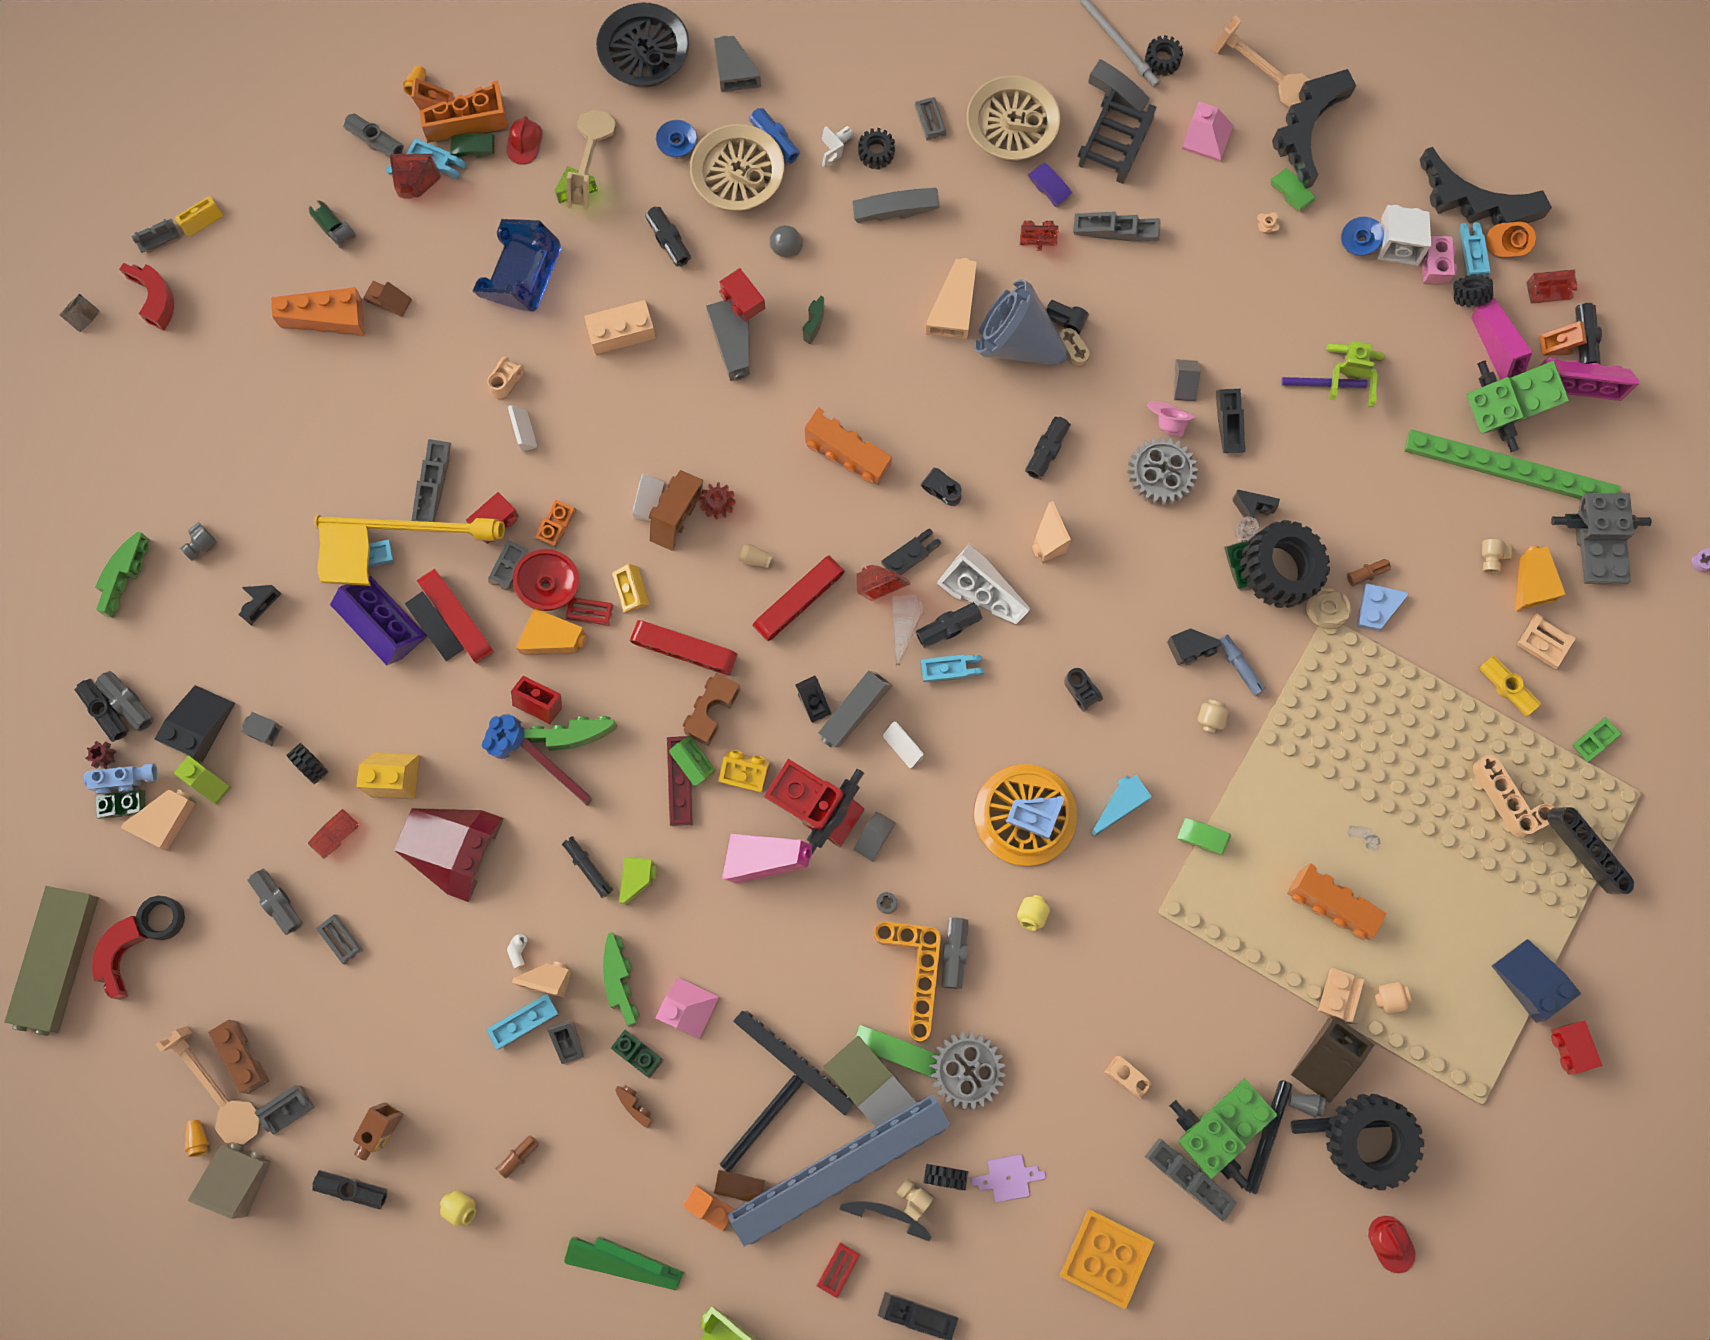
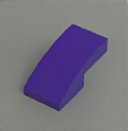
(1052, 185)

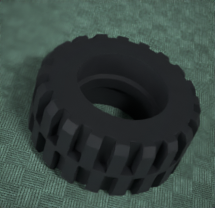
(1304, 549)
(1399, 1159)

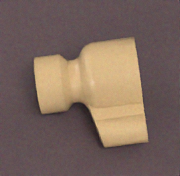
(1492, 552)
(917, 1199)

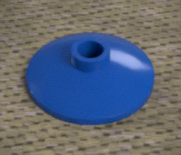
(676, 131)
(1358, 228)

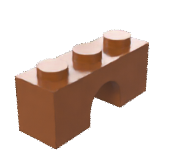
(718, 691)
(243, 1068)

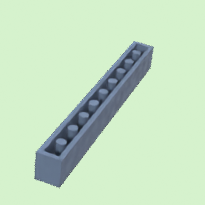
(838, 1170)

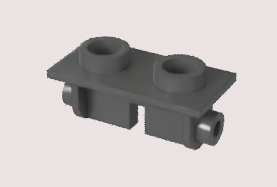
(155, 235)

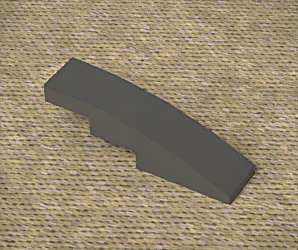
(901, 203)
(1114, 227)
(431, 481)
(1191, 1179)

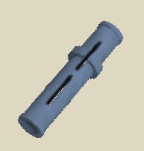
(1238, 661)

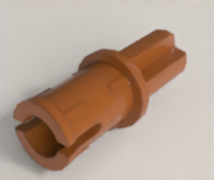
(1368, 572)
(517, 1156)

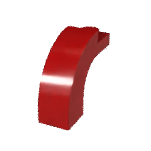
(159, 302)
(110, 952)

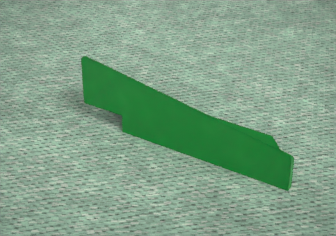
(621, 1262)

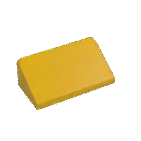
(199, 216)
(630, 588)

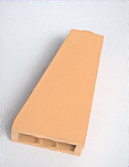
(953, 306)

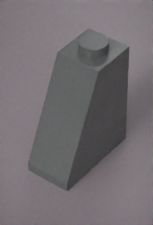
(735, 66)

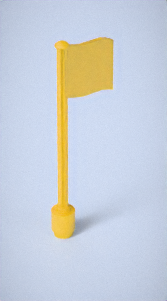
(347, 546)

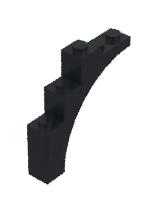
(1315, 98)
(1477, 203)

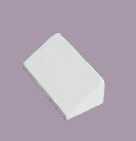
(522, 428)
(647, 496)
(903, 745)

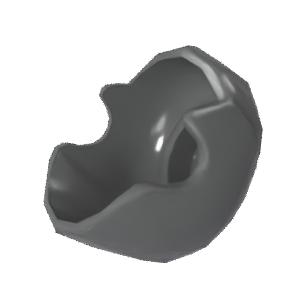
(786, 241)

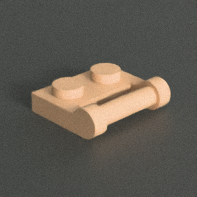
(1543, 646)

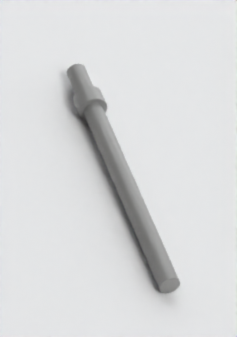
(1143, 68)

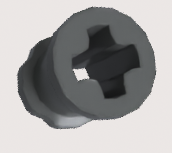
(341, 234)

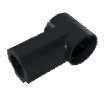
(1068, 317)

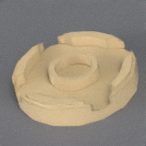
(1328, 608)

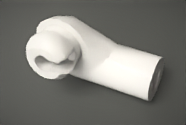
(515, 949)

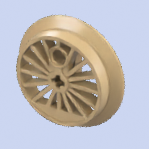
(1012, 120)
(737, 170)

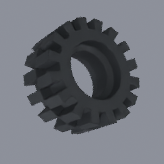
(1168, 46)
(876, 158)
(1473, 290)
(307, 763)
(945, 1177)

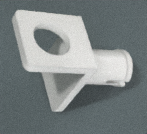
(835, 143)

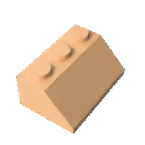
(620, 327)

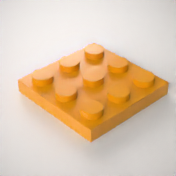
(1106, 1259)

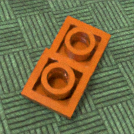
(556, 523)

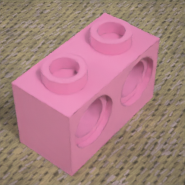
(1444, 260)

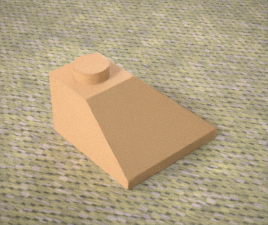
(1052, 537)
(546, 979)

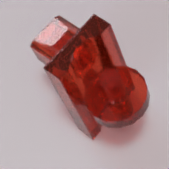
(1038, 234)

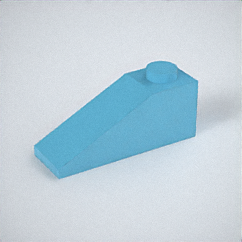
(1125, 799)

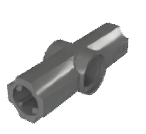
(365, 130)
(124, 700)
(275, 901)
(955, 953)

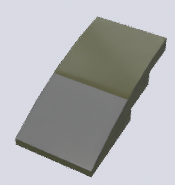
(869, 1082)

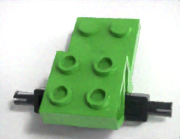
(1515, 399)
(1224, 1130)

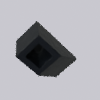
(1192, 644)

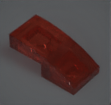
(332, 833)

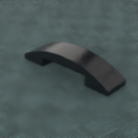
(914, 1228)

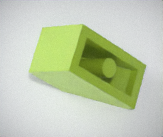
(202, 779)
(636, 878)

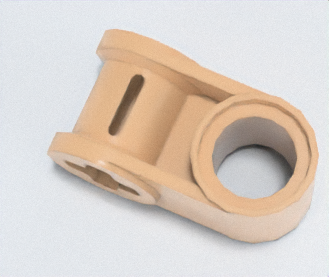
(506, 374)

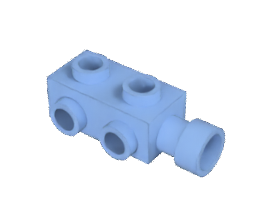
(119, 778)

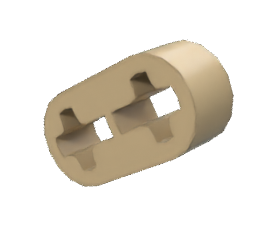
(1077, 344)

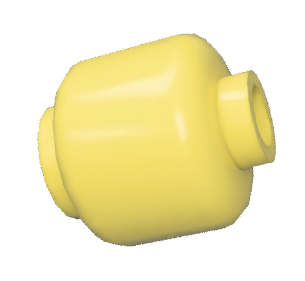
(1033, 913)
(458, 1208)

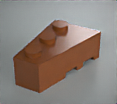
(674, 508)

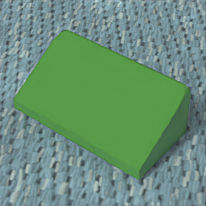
(692, 760)

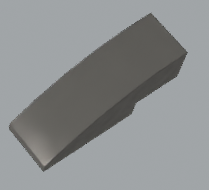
(1127, 92)

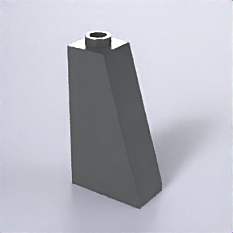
(732, 339)
(854, 708)

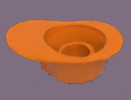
(1510, 239)

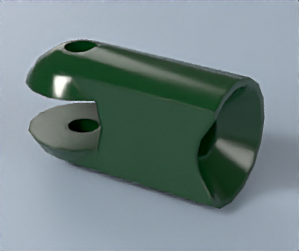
(325, 217)

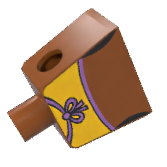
(376, 1129)

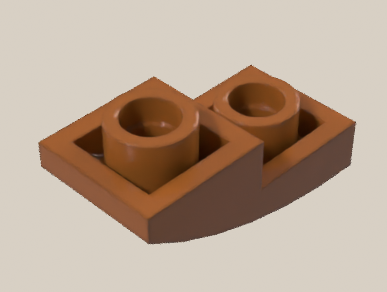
(629, 1101)

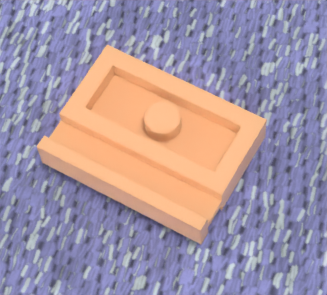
(1341, 995)

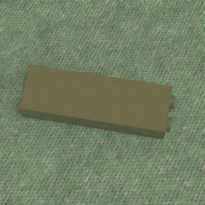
(51, 961)

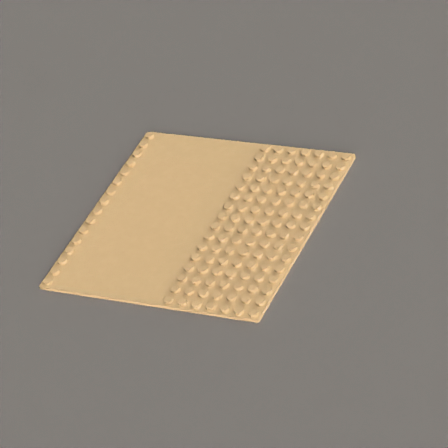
(1395, 752)

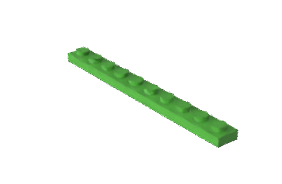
(1504, 466)

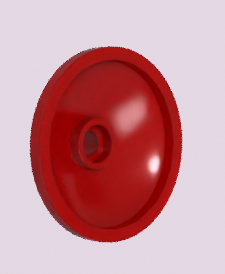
(541, 568)

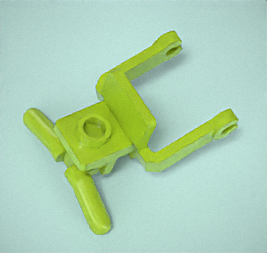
(1356, 366)

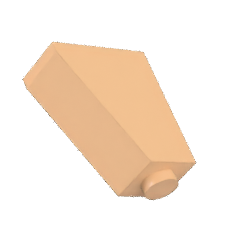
(161, 819)

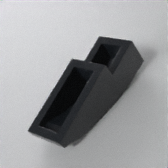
(1230, 420)
(434, 626)
(917, 1316)

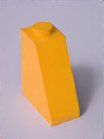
(1537, 579)
(550, 635)

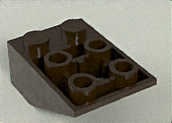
(1332, 1058)

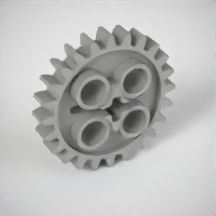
(1159, 488)
(951, 1084)

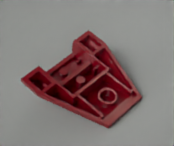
(448, 846)

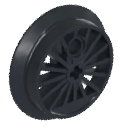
(631, 20)

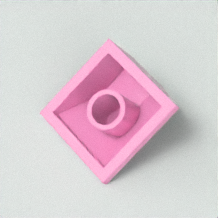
(1208, 132)
(687, 1008)

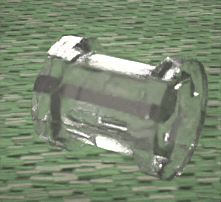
(1249, 522)

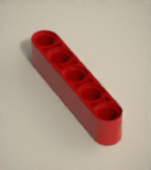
(798, 598)
(455, 616)
(683, 647)

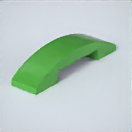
(898, 1051)

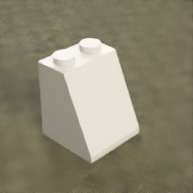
(1405, 235)

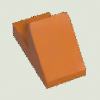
(427, 94)
(1563, 339)
(708, 1208)

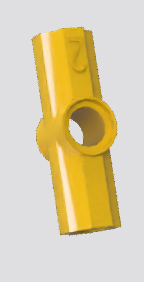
(1519, 696)

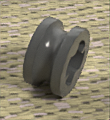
(880, 900)

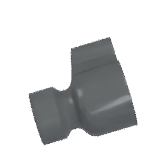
(200, 541)

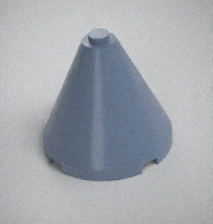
(1020, 329)

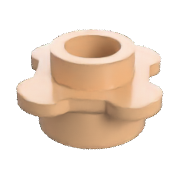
(1264, 227)

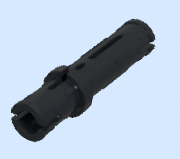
(587, 867)

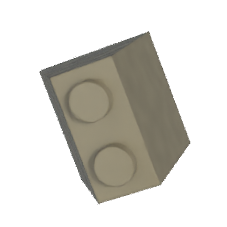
(231, 1181)

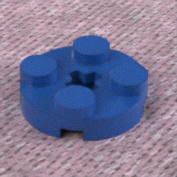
(494, 741)

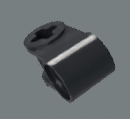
(939, 485)
(1082, 690)

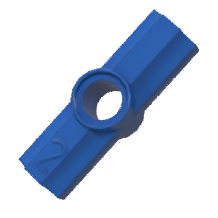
(763, 121)

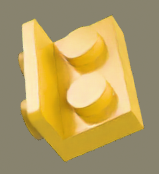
(744, 770)

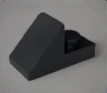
(1249, 502)
(263, 597)
(813, 699)

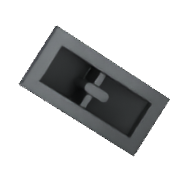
(1186, 380)
(874, 836)
(566, 1041)

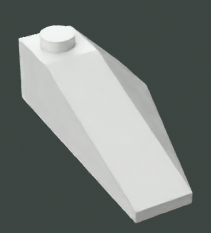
(979, 582)

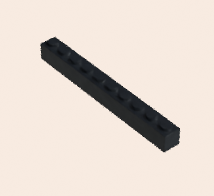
(794, 1063)

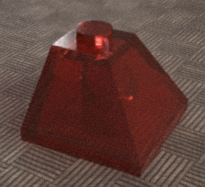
(413, 174)
(878, 582)

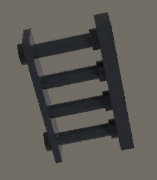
(1129, 151)

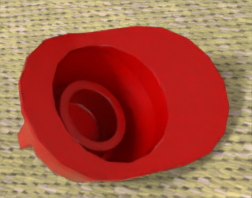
(523, 141)
(1392, 1244)

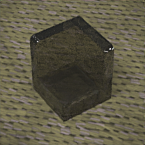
(79, 313)

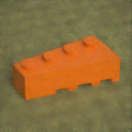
(467, 114)
(323, 310)
(846, 448)
(1336, 903)

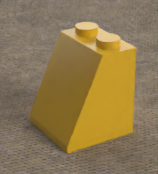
(389, 775)

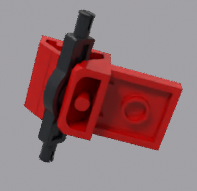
(817, 803)

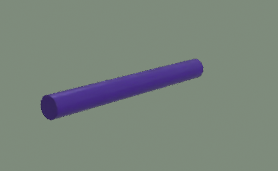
(1323, 382)

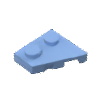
(1378, 606)
(1035, 815)

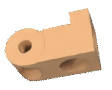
(1128, 1077)

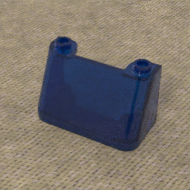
(523, 265)

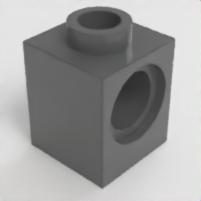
(261, 728)

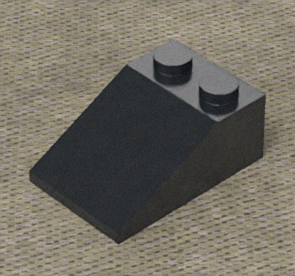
(195, 723)

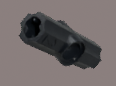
(668, 236)
(1589, 352)
(1047, 447)
(948, 625)
(108, 719)
(335, 1186)

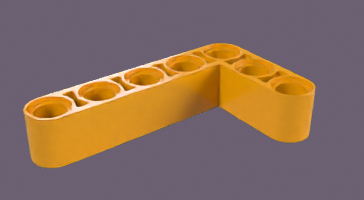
(921, 971)

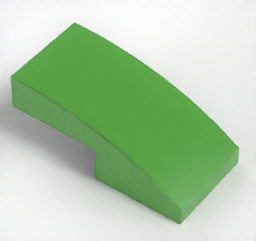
(1293, 189)
(1596, 739)
(1204, 836)

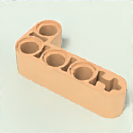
(1509, 793)

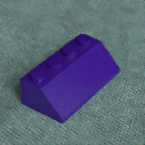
(378, 620)

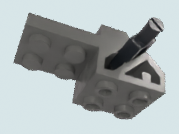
(1603, 531)

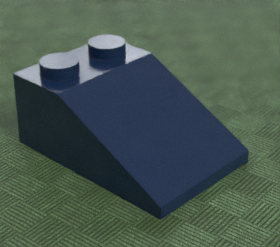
(1535, 981)

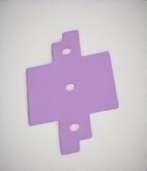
(1014, 1188)

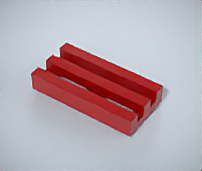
(609, 606)
(828, 1288)

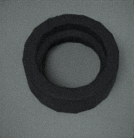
(143, 914)

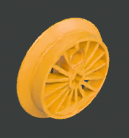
(1032, 777)

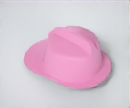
(1171, 419)

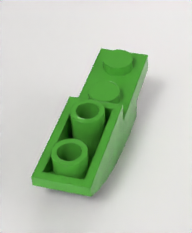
(122, 565)
(580, 733)
(614, 971)

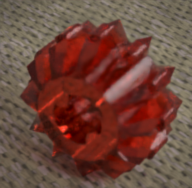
(725, 503)

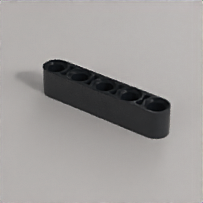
(1590, 850)

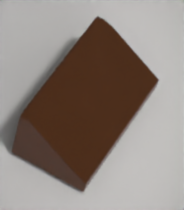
(738, 1185)

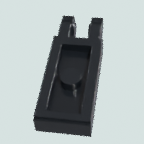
(910, 553)

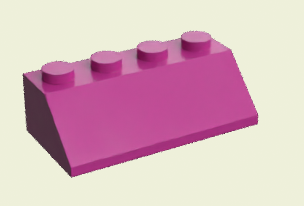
(1595, 380)

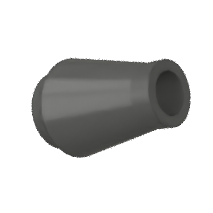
(1308, 1103)

